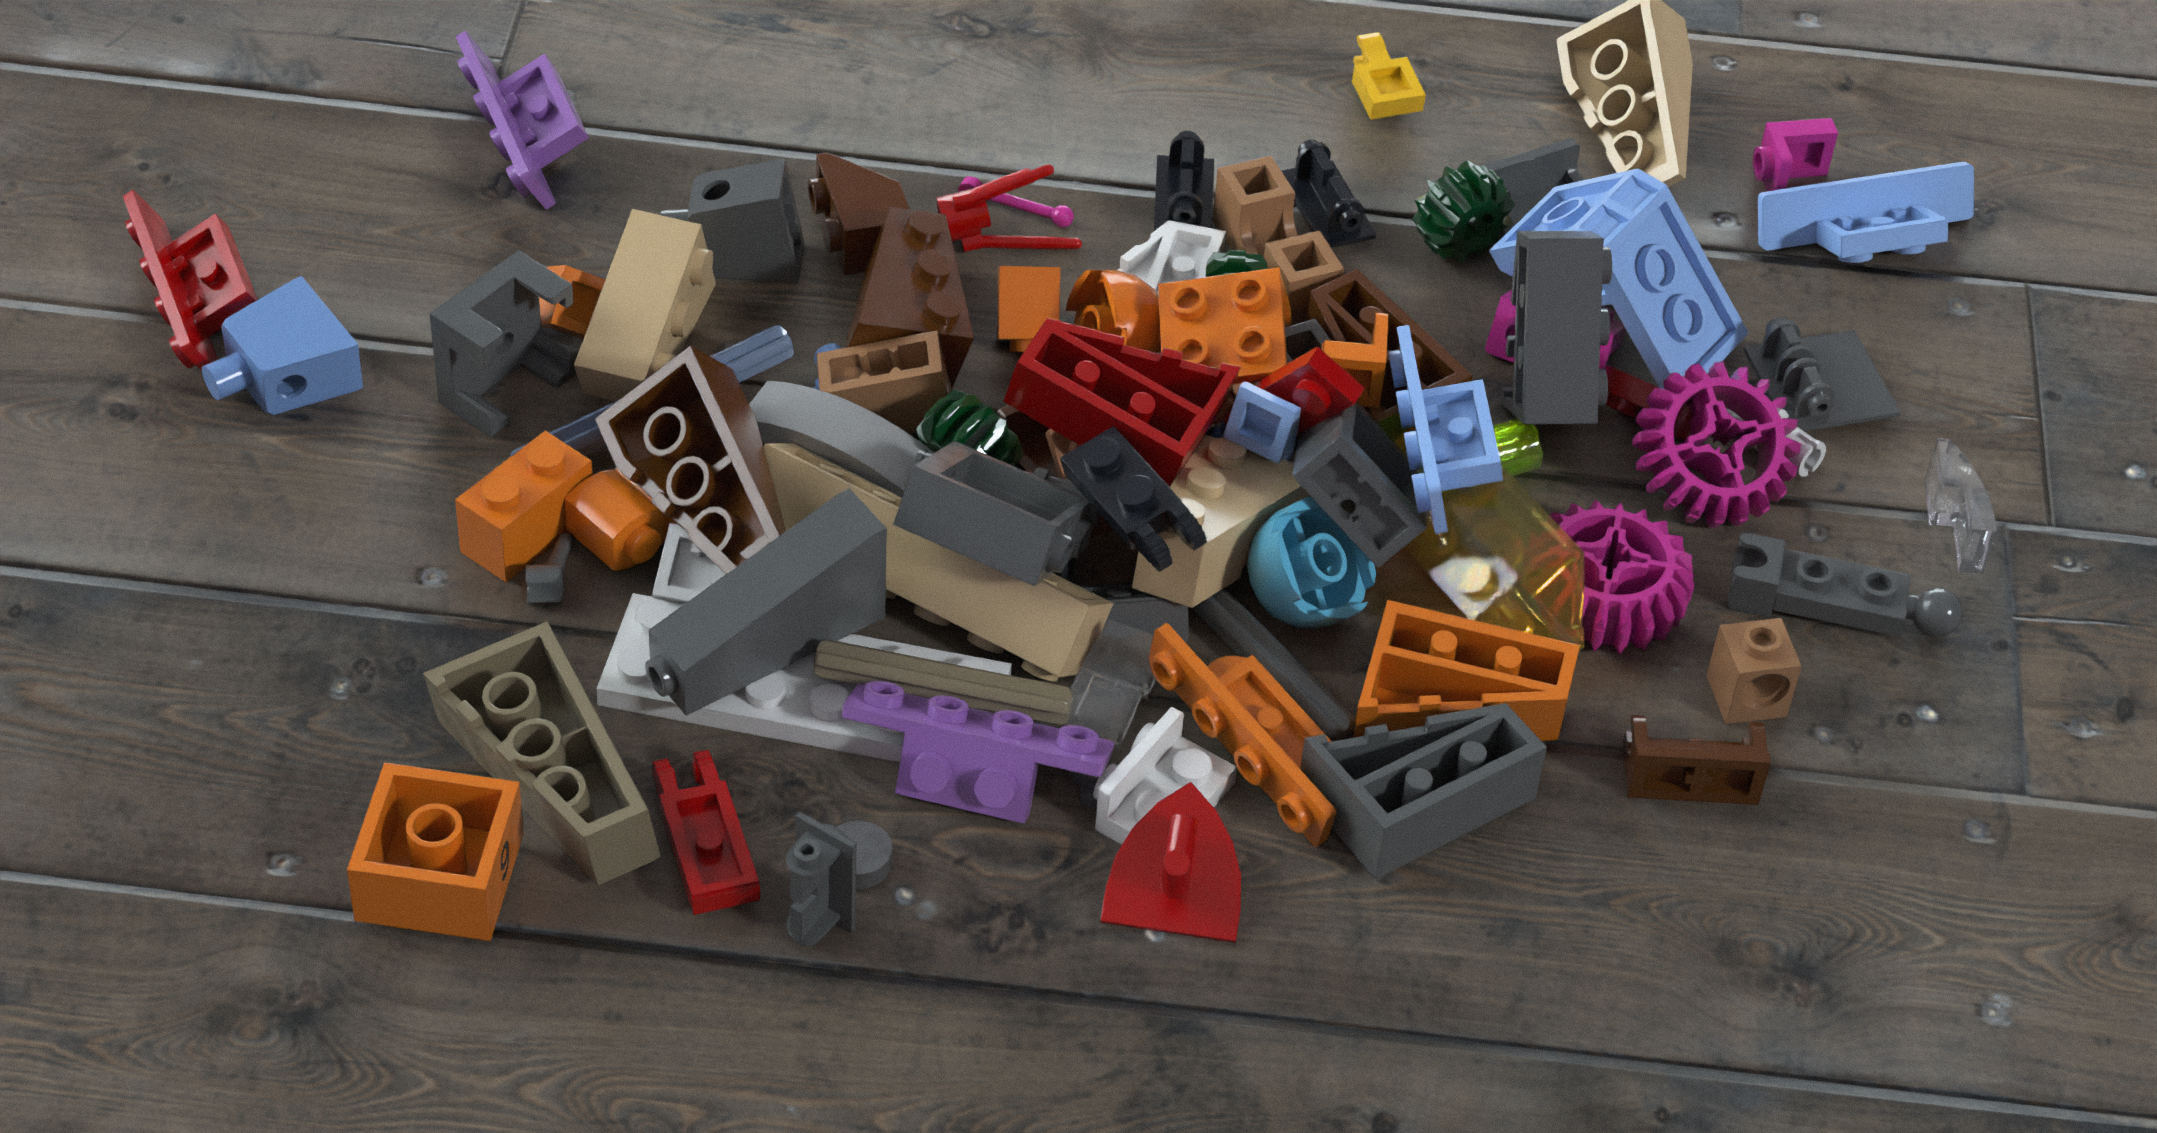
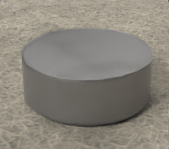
(872, 852)

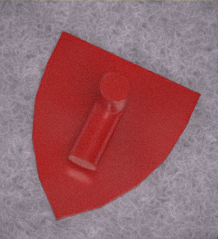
(1177, 872)

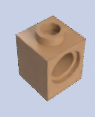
(1753, 670)

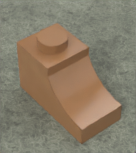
(889, 377)

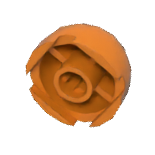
(1118, 306)

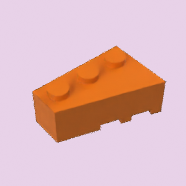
(1450, 664)

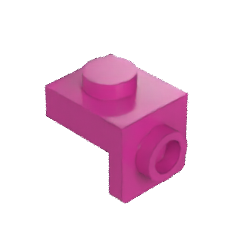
(1794, 151)

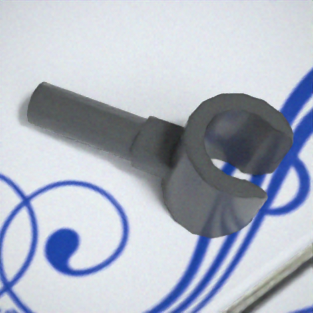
(546, 580)

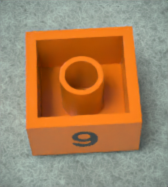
(436, 851)

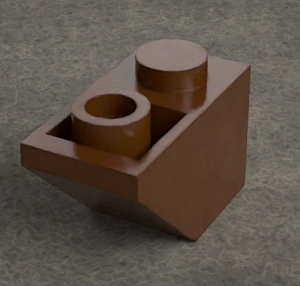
(852, 207)

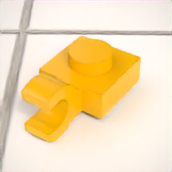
(1385, 84)

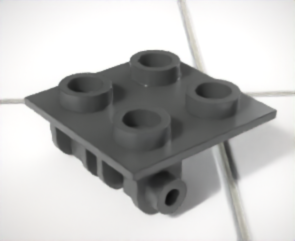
(1823, 377)

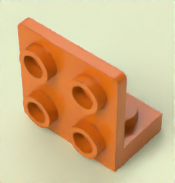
(1228, 321)

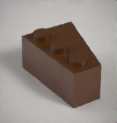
(913, 287)

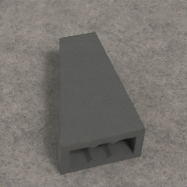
(774, 607)

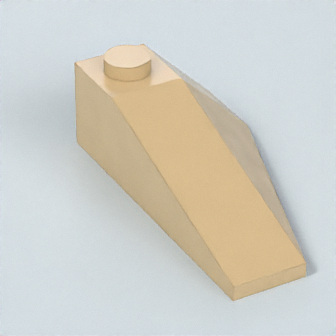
(1634, 85)

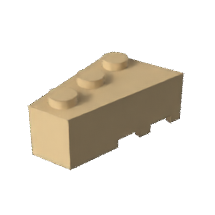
(646, 304)
(1231, 498)

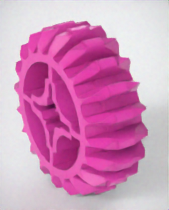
(1708, 398)
(1646, 570)

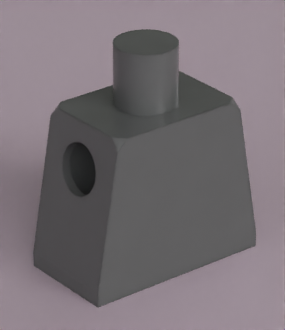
(748, 222)

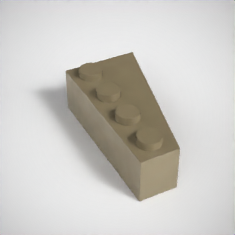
(534, 725)

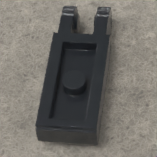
(1131, 496)

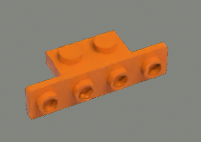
(1254, 723)

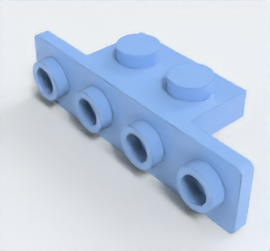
(1870, 212)
(1451, 433)

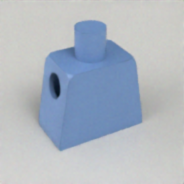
(285, 352)

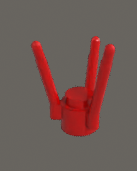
(969, 214)

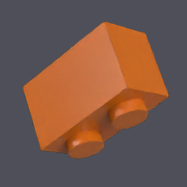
(520, 506)

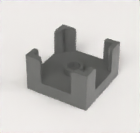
(493, 332)

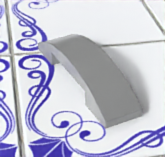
(837, 432)

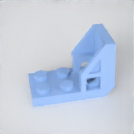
(1659, 270)

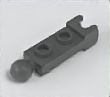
(1833, 590)

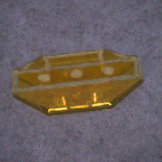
(1506, 561)

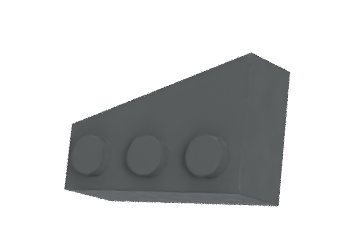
(1558, 327)
(1425, 783)

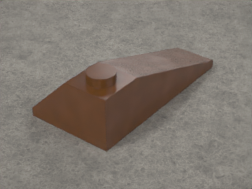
(698, 456)

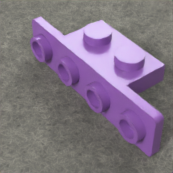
(530, 116)
(970, 754)

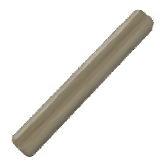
(932, 678)

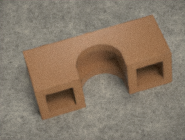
(1257, 213)

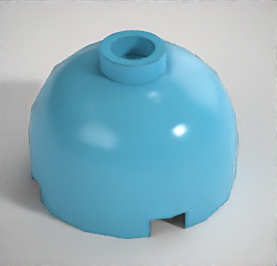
(1308, 568)

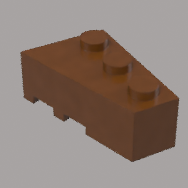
(1347, 314)

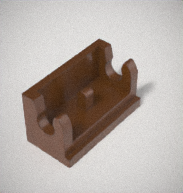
(1695, 767)

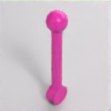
(1061, 215)

